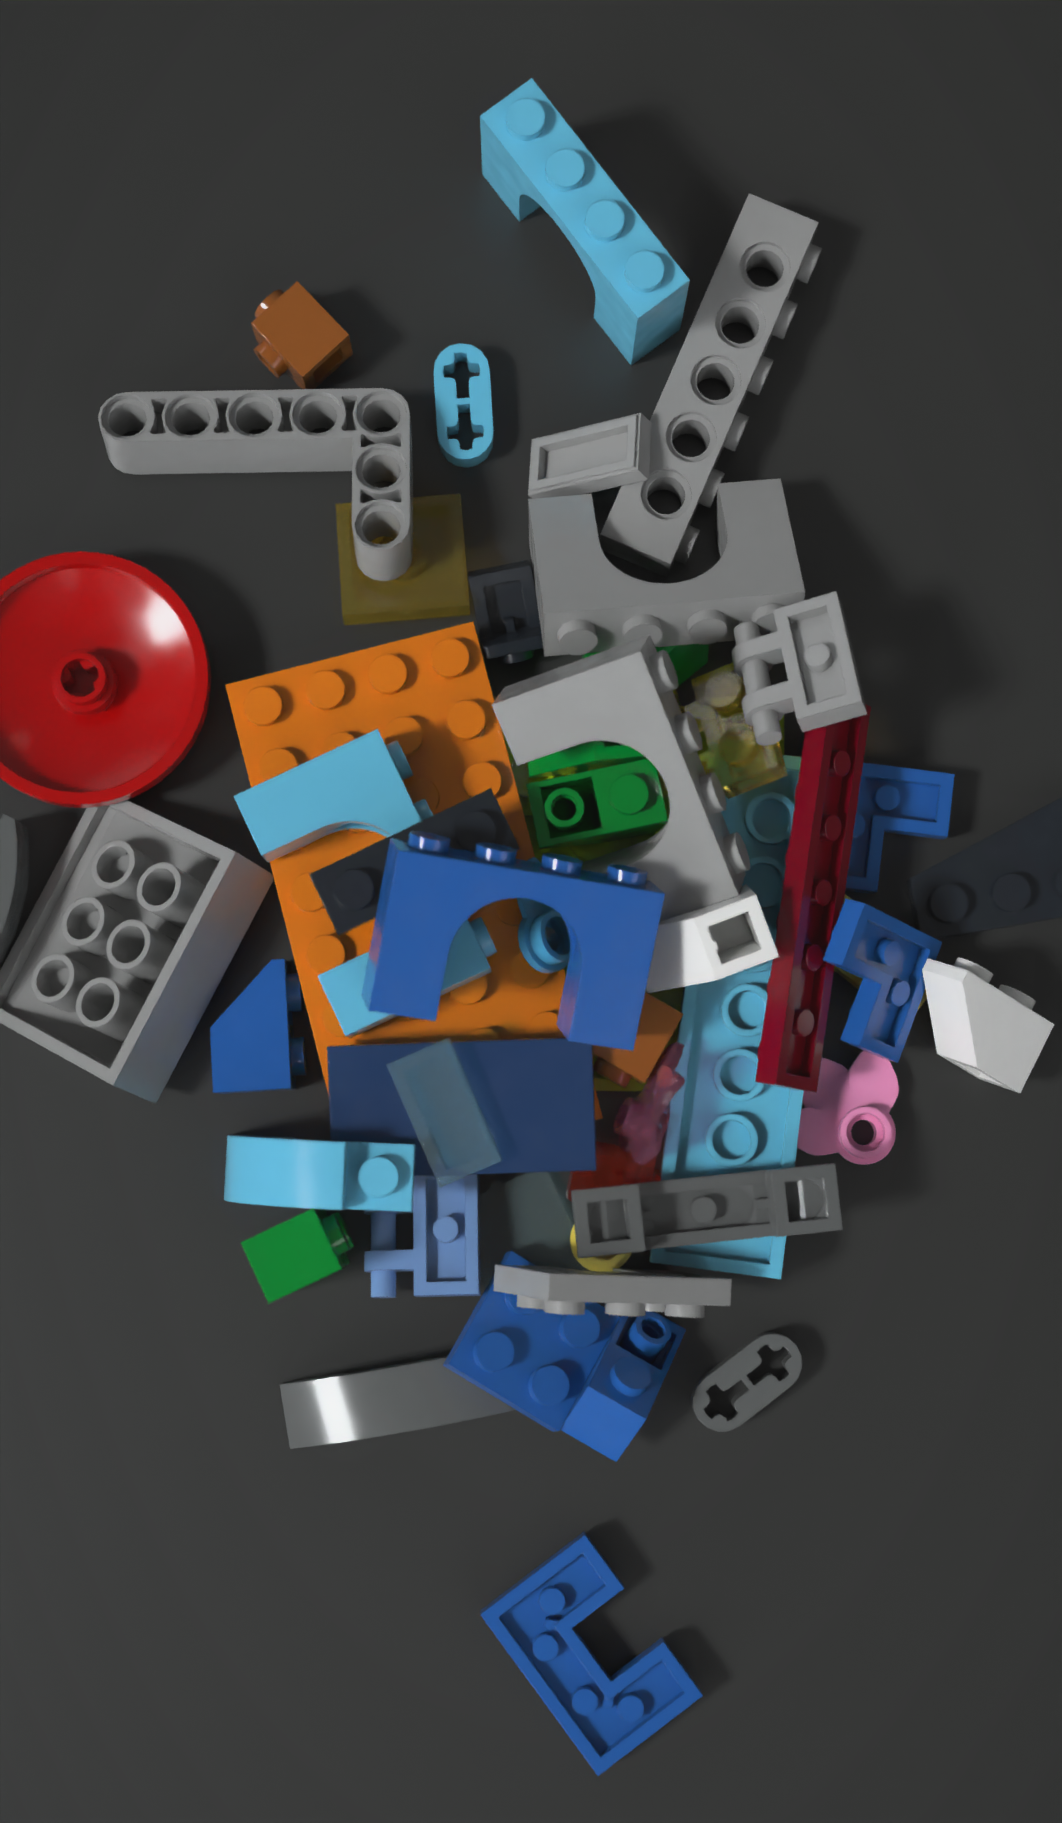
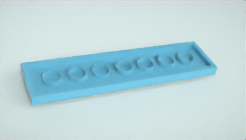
(720, 1114)

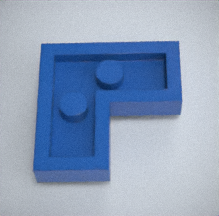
(896, 803)
(890, 963)

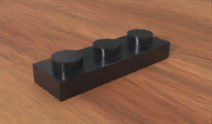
(353, 884)

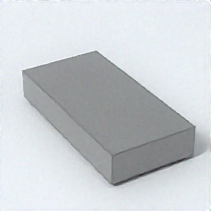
(591, 458)

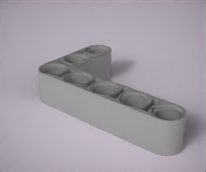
(283, 447)

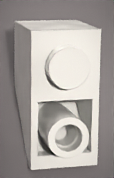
(710, 943)
(982, 1026)

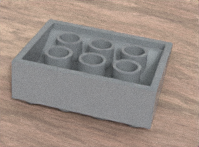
(129, 945)

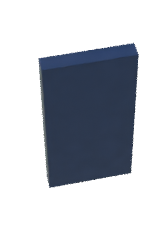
(529, 1090)

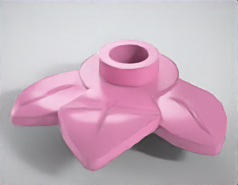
(844, 1098)

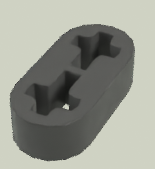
(756, 1393)

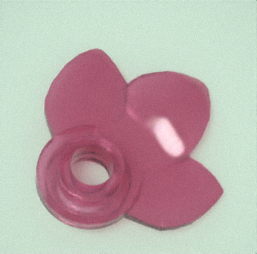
(645, 1119)

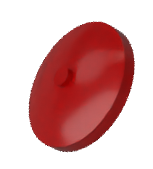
(96, 679)

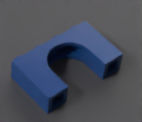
(437, 888)

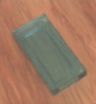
(444, 1112)

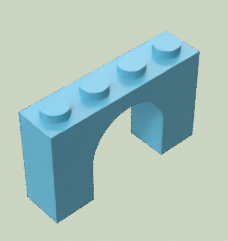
(540, 161)
(346, 790)

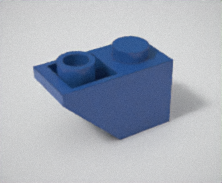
(255, 1035)
(624, 1383)

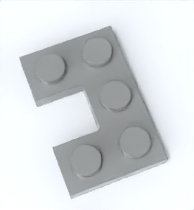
(623, 1290)

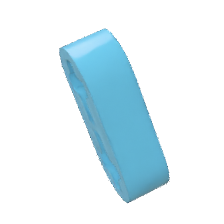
(478, 405)

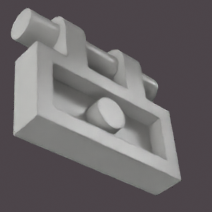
(818, 663)

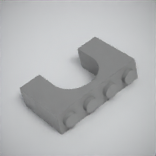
(596, 607)
(630, 701)

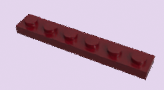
(811, 904)

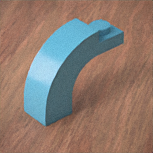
(319, 1173)

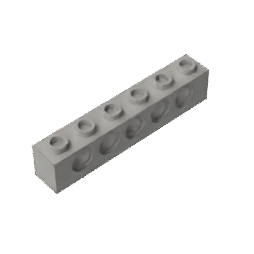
(761, 238)

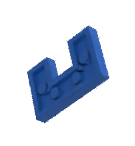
(596, 1710)

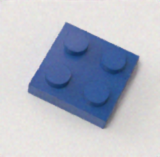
(530, 1355)

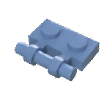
(444, 1242)

